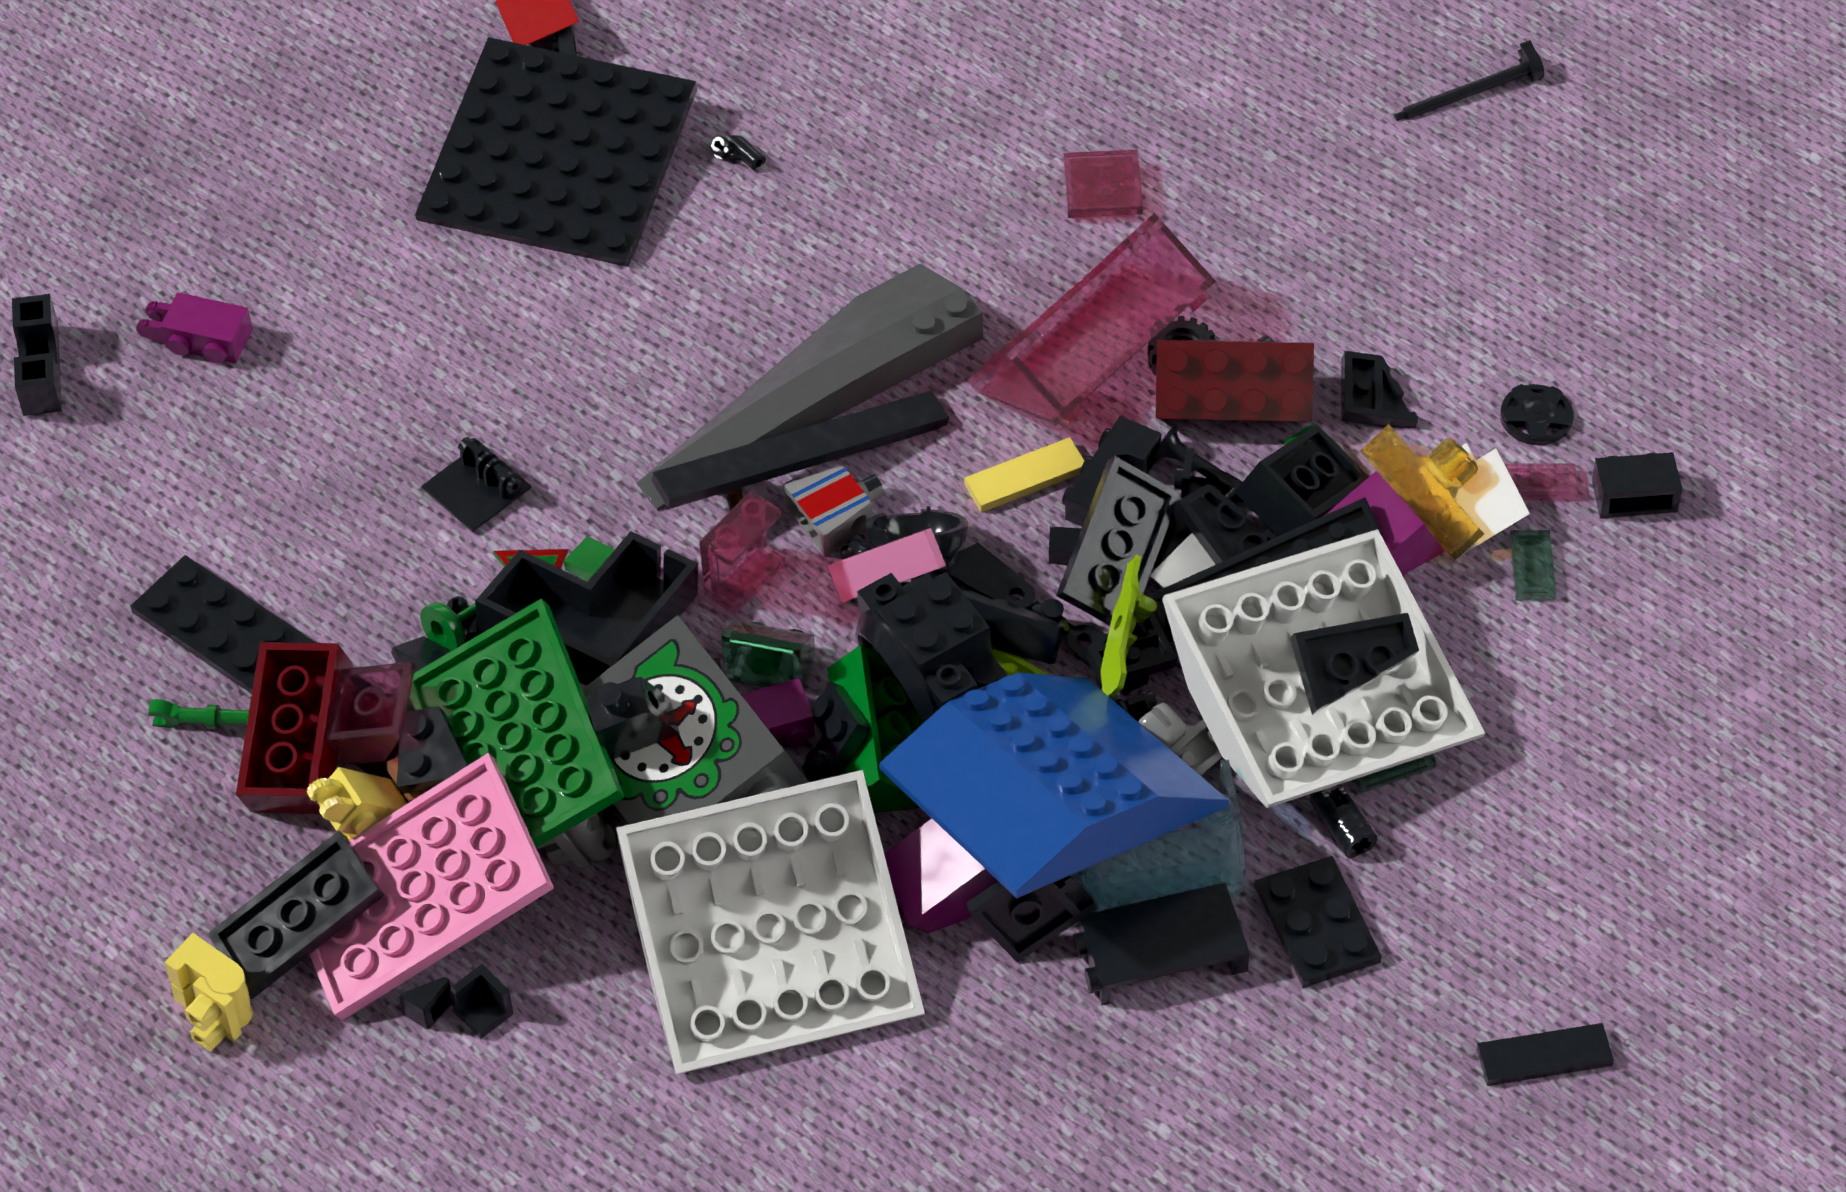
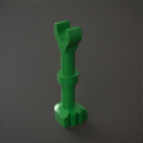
(169, 714)

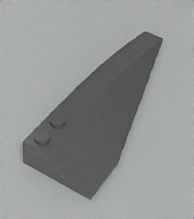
(846, 361)

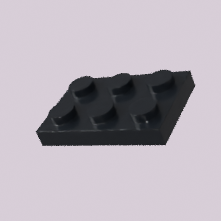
(1317, 921)

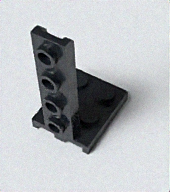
(1035, 918)

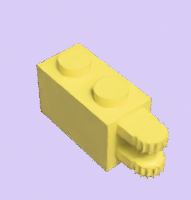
(355, 799)

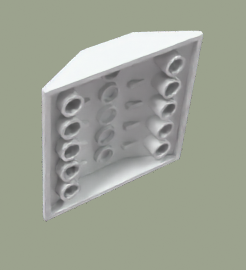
(1251, 692)
(769, 922)

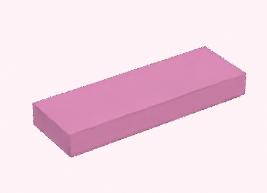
(902, 558)

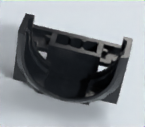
(927, 638)

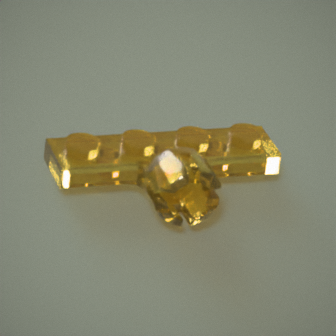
(1429, 485)

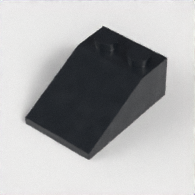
(1300, 481)

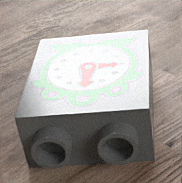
(721, 741)

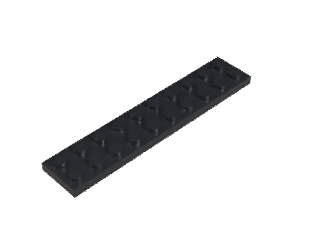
(221, 627)

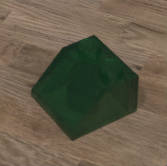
(766, 654)

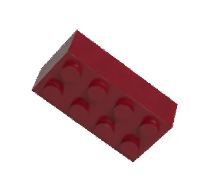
(1234, 380)
(289, 726)

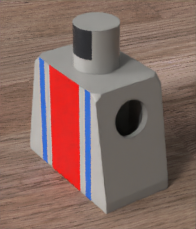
(832, 506)

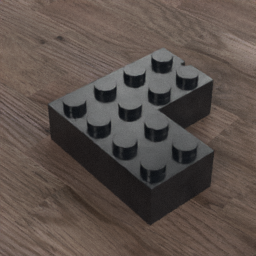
(601, 616)

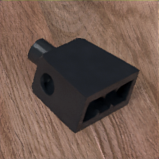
(631, 716)

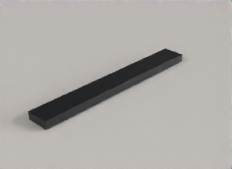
(799, 449)

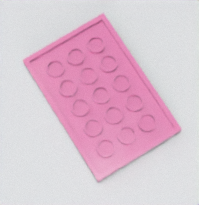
(447, 875)

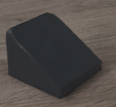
(427, 1002)

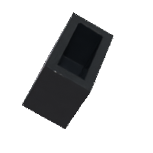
(1636, 485)

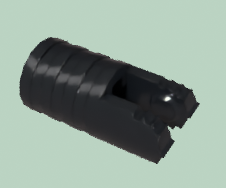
(1344, 821)

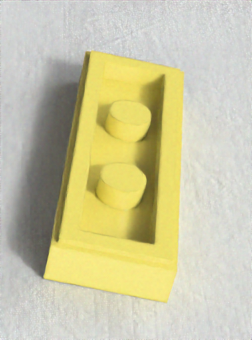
(1024, 474)

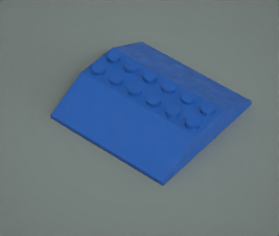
(1045, 778)

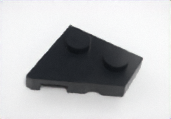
(427, 751)

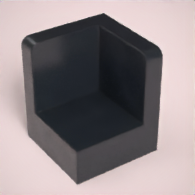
(481, 1001)

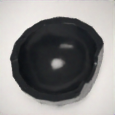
(947, 527)

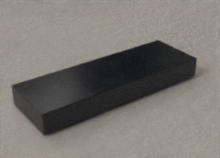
(1544, 1054)

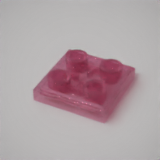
(1103, 183)

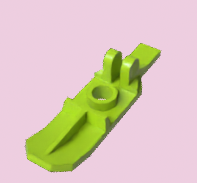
(1129, 609)

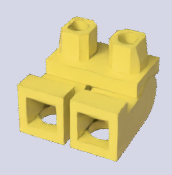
(210, 990)

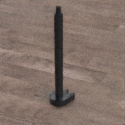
(1529, 65)

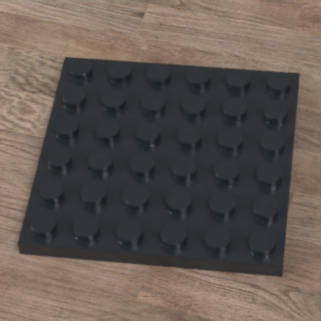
(557, 151)

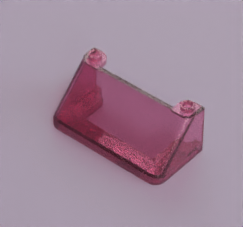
(1096, 326)

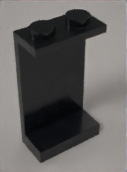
(1160, 939)

